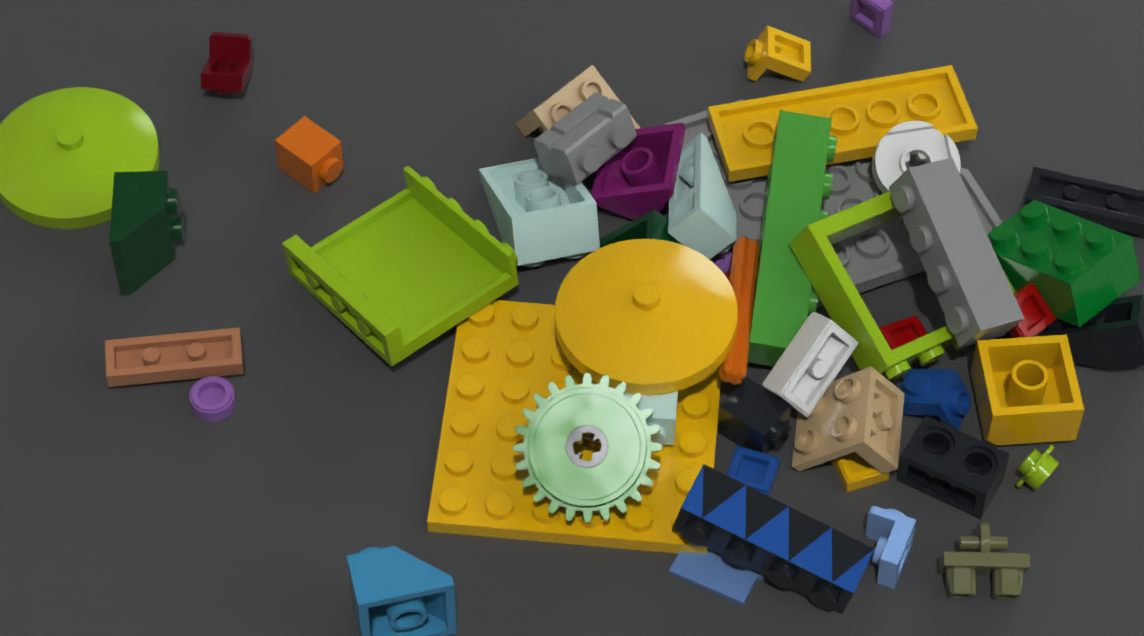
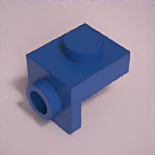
(936, 393)

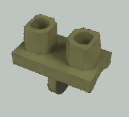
(1005, 568)

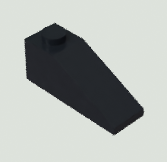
(1108, 339)

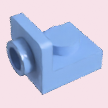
(894, 538)

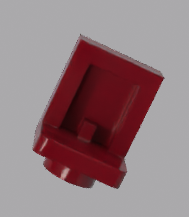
(228, 64)

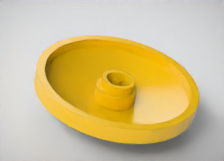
(646, 316)

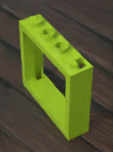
(842, 299)

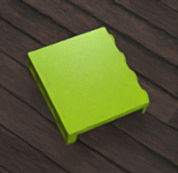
(405, 269)

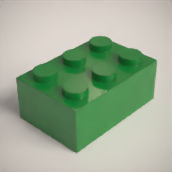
(1068, 259)

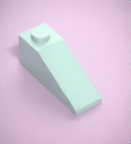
(701, 207)

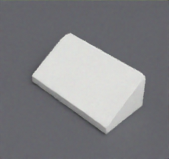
(810, 363)

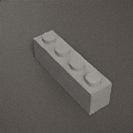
(955, 252)

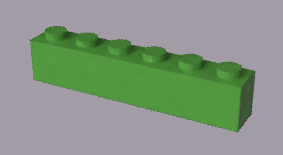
(791, 203)

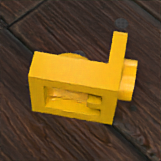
(779, 53)

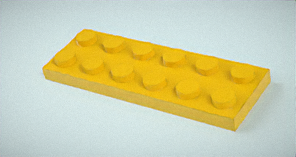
(859, 113)

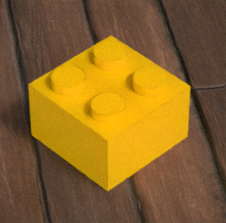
(1026, 390)

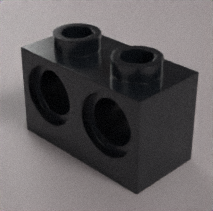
(949, 475)

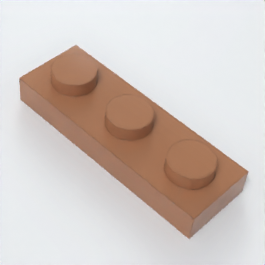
(173, 357)

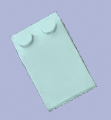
(540, 213)

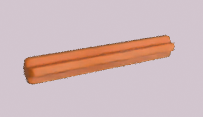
(743, 282)

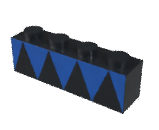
(772, 539)

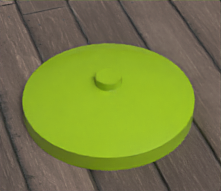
(64, 155)

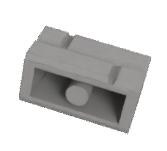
(585, 138)

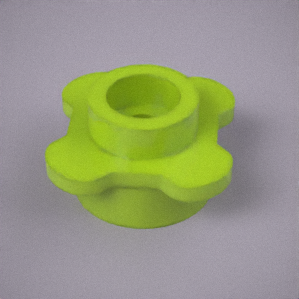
(1037, 468)

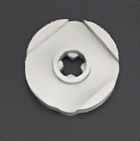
(905, 140)

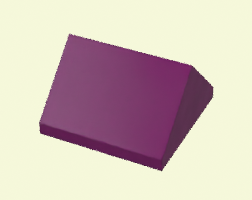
(641, 173)

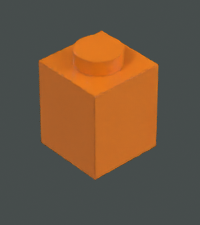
(309, 154)

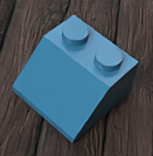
(400, 594)

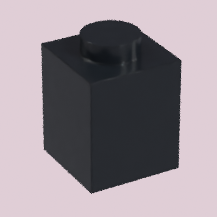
(754, 418)

